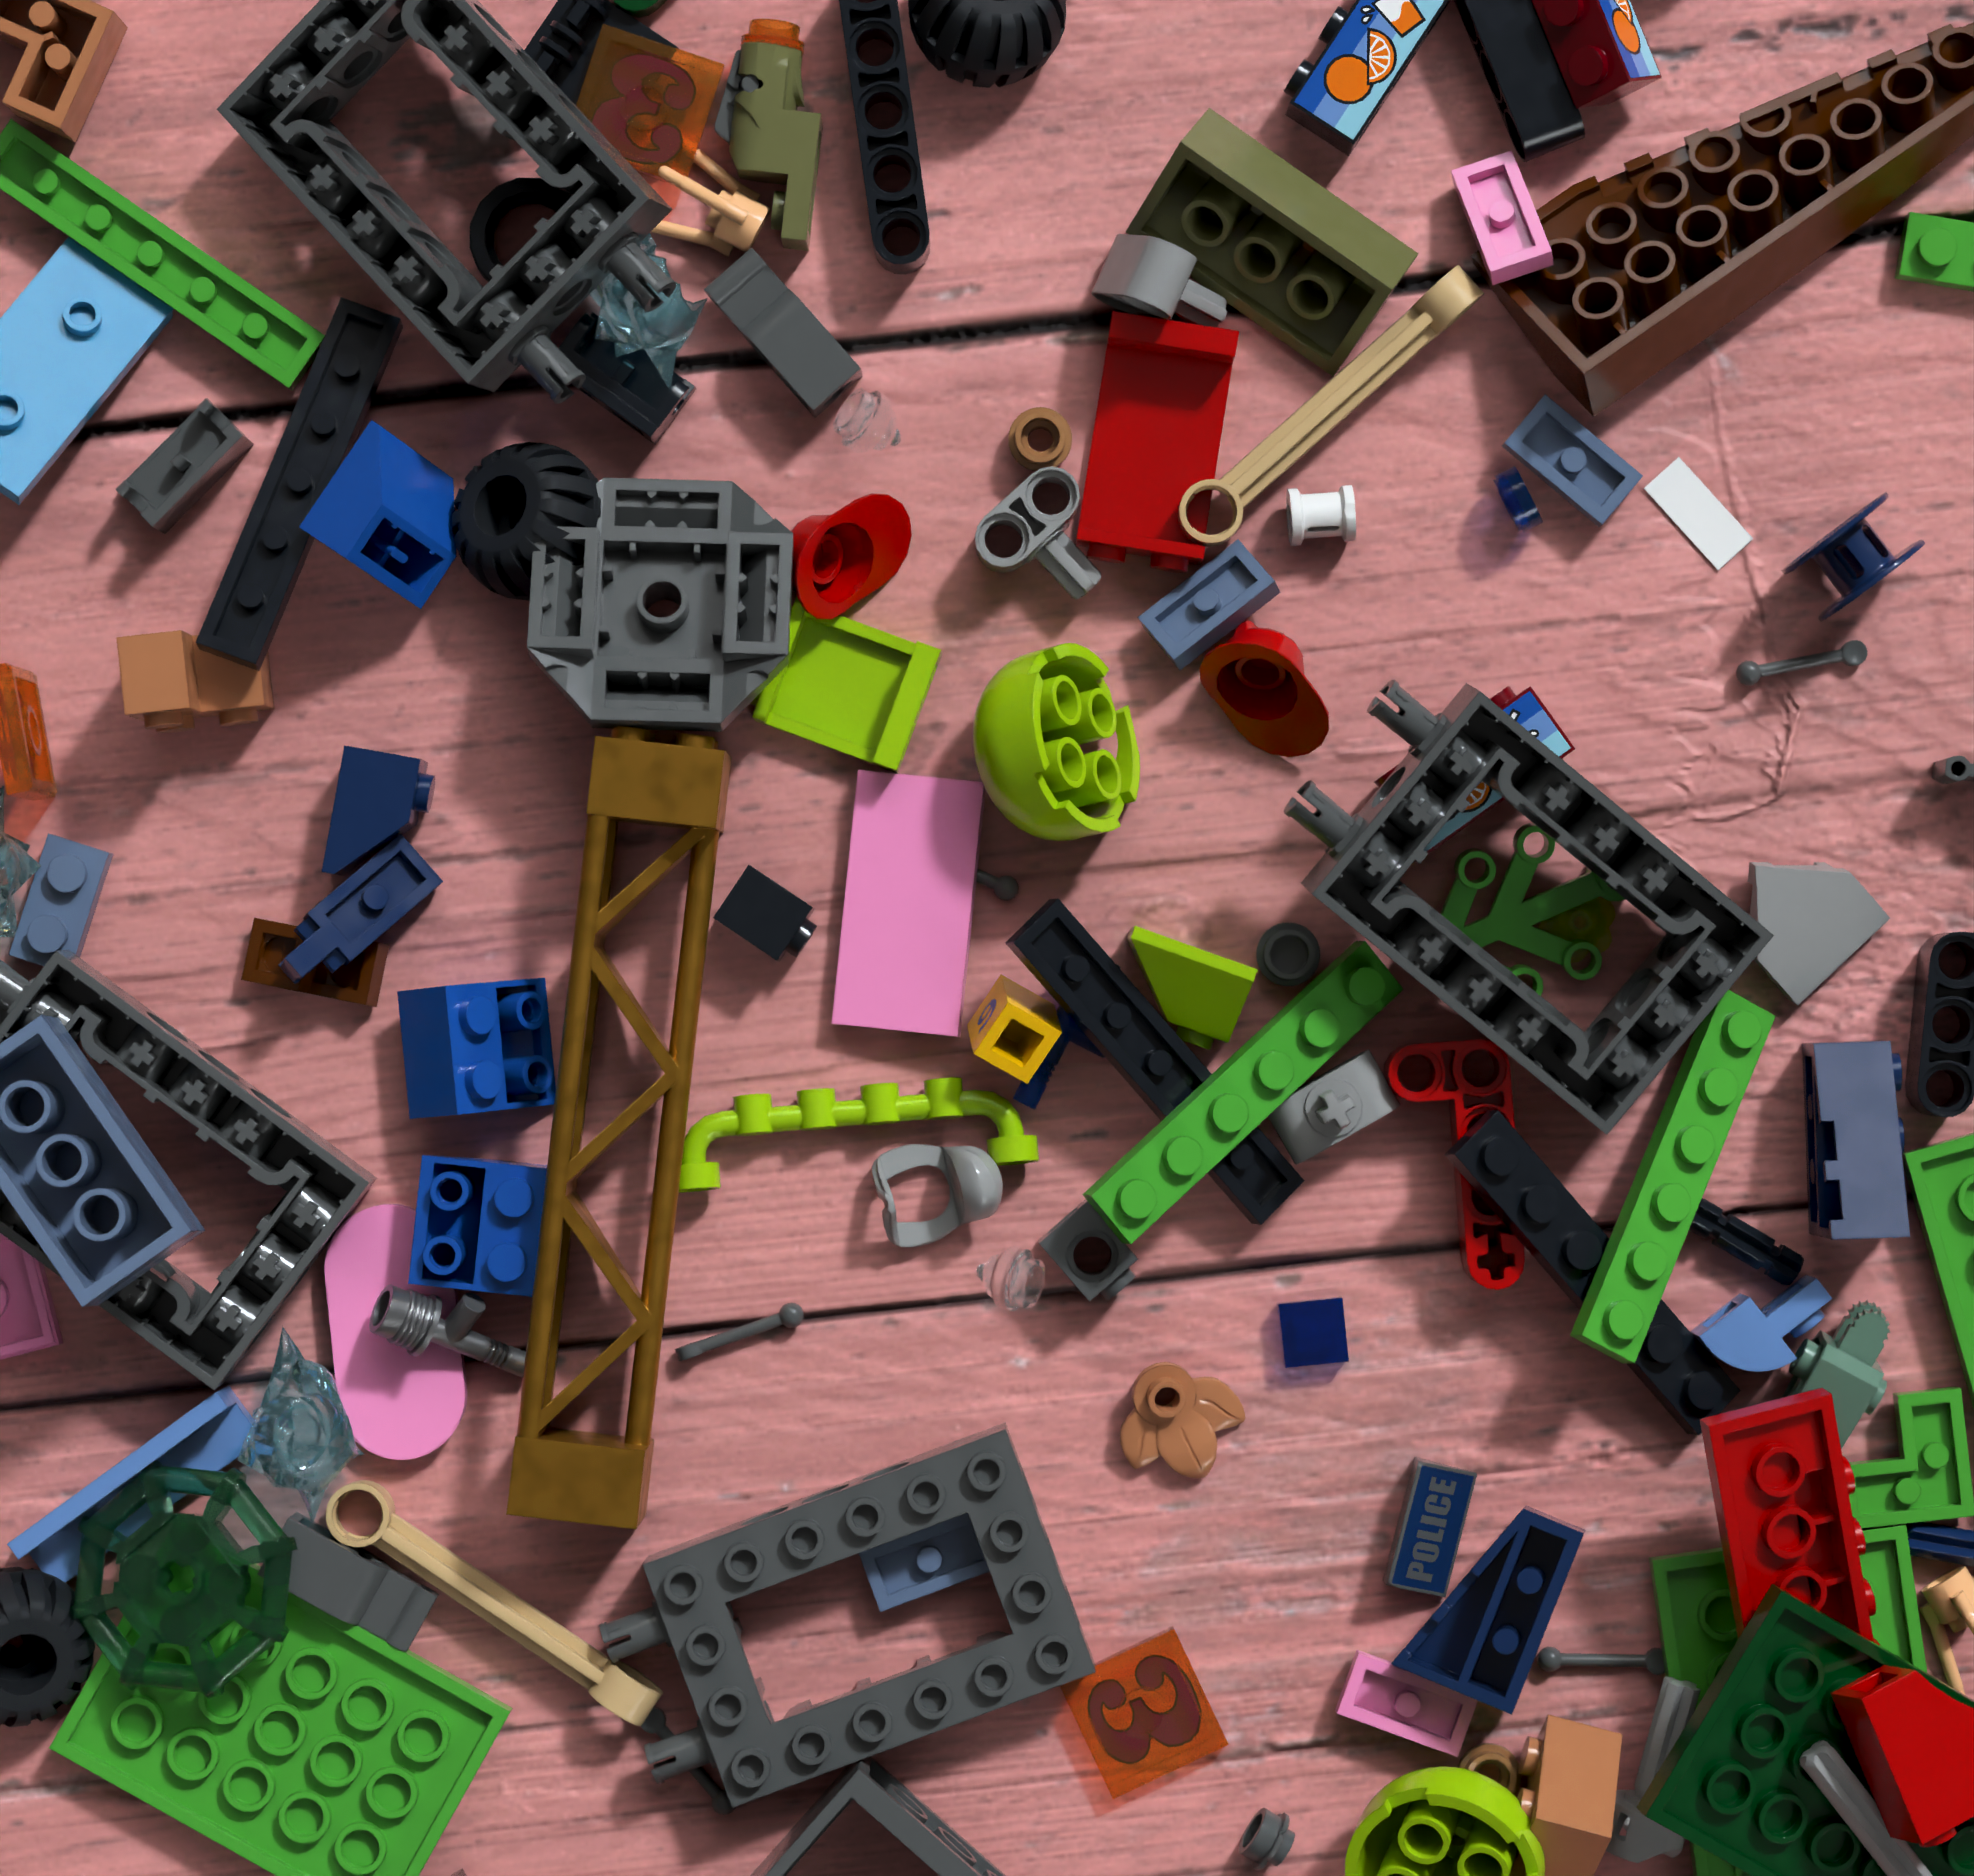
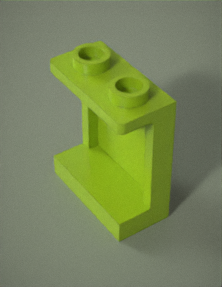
(849, 688)

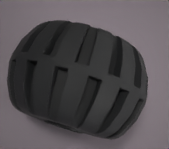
(987, 37)
(516, 502)
(54, 1651)

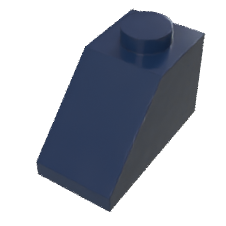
(374, 804)

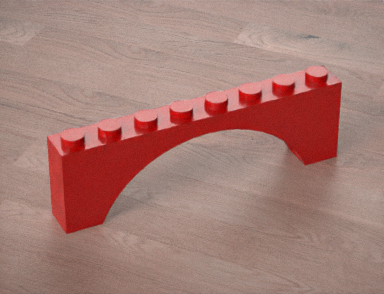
(1912, 1751)

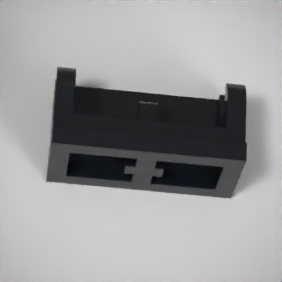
(626, 383)

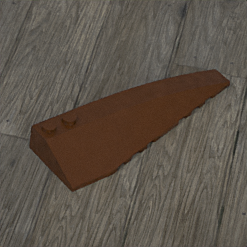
(1732, 215)

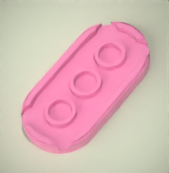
(392, 1399)

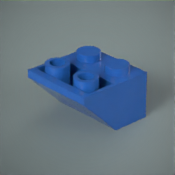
(388, 515)
(477, 1047)
(477, 1224)

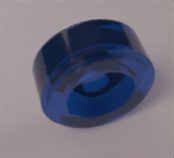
(1517, 499)

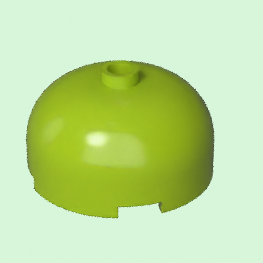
(1030, 742)
(1443, 1826)

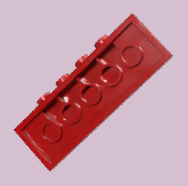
(1788, 1508)

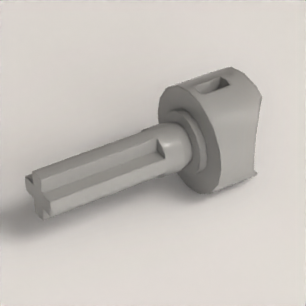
(1644, 1836)

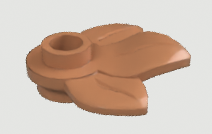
(1184, 1427)

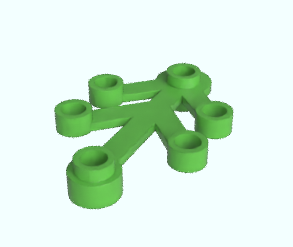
(1513, 918)

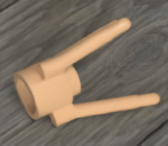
(734, 216)
(1950, 1603)

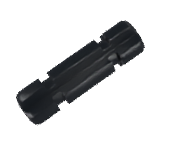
(1746, 1243)

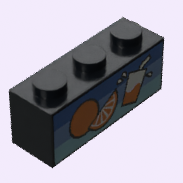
(1359, 66)

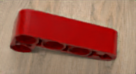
(1465, 1103)

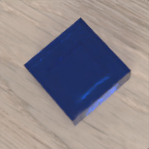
(1313, 1332)

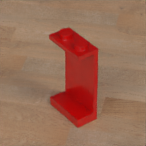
(1155, 439)

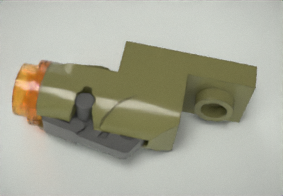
(766, 131)

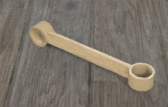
(1335, 400)
(609, 1683)

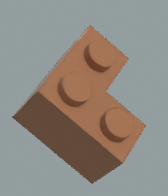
(63, 60)
(174, 681)
(1570, 1794)

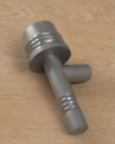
(415, 1321)

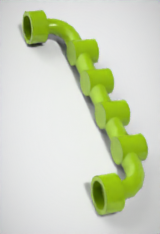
(878, 1106)

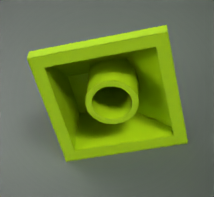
(1192, 986)

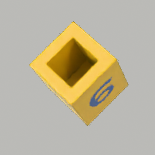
(1014, 1029)

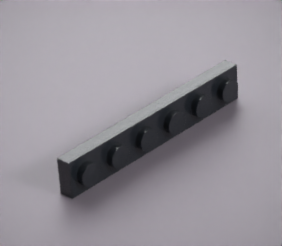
(309, 454)
(1142, 1047)
(1570, 1251)

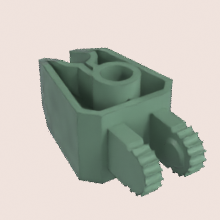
(1845, 1365)

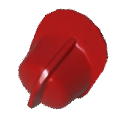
(848, 553)
(1265, 691)

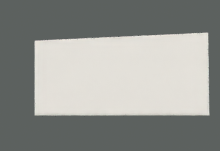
(1698, 513)

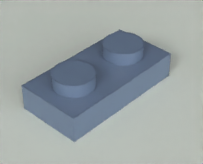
(1572, 460)
(1209, 604)
(61, 900)
(924, 1562)

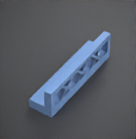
(201, 1439)

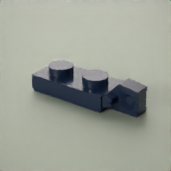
(361, 909)

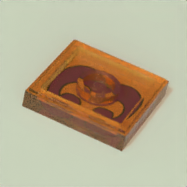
(649, 100)
(23, 736)
(1144, 1713)

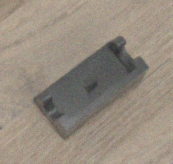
(184, 466)

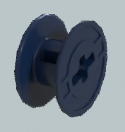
(1853, 557)

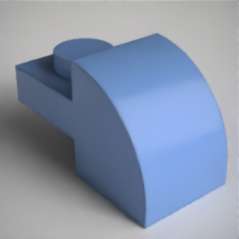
(1753, 1336)

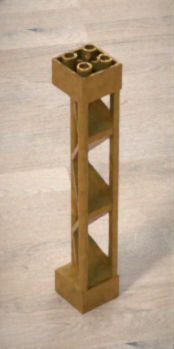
(657, 784)

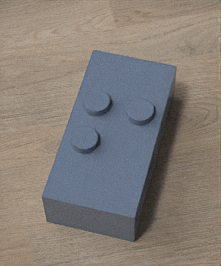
(82, 1168)

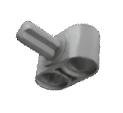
(1153, 281)
(1040, 534)
(1333, 1107)

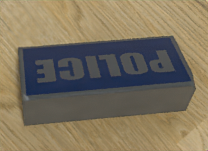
(1429, 1527)

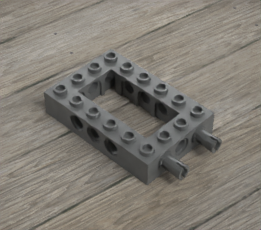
(479, 330)
(1448, 757)
(323, 1185)
(704, 1574)

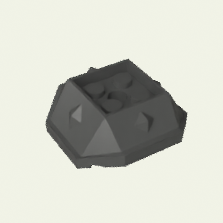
(676, 543)

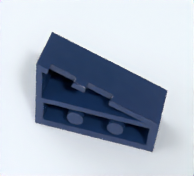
(1498, 1614)

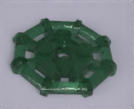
(218, 1582)

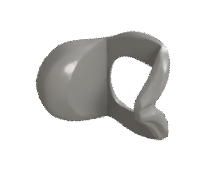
(972, 1181)

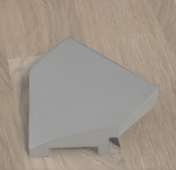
(1815, 920)

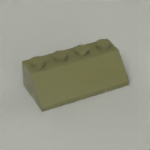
(1273, 241)

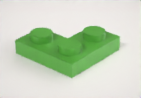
(1933, 1467)

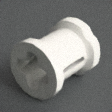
(1320, 515)

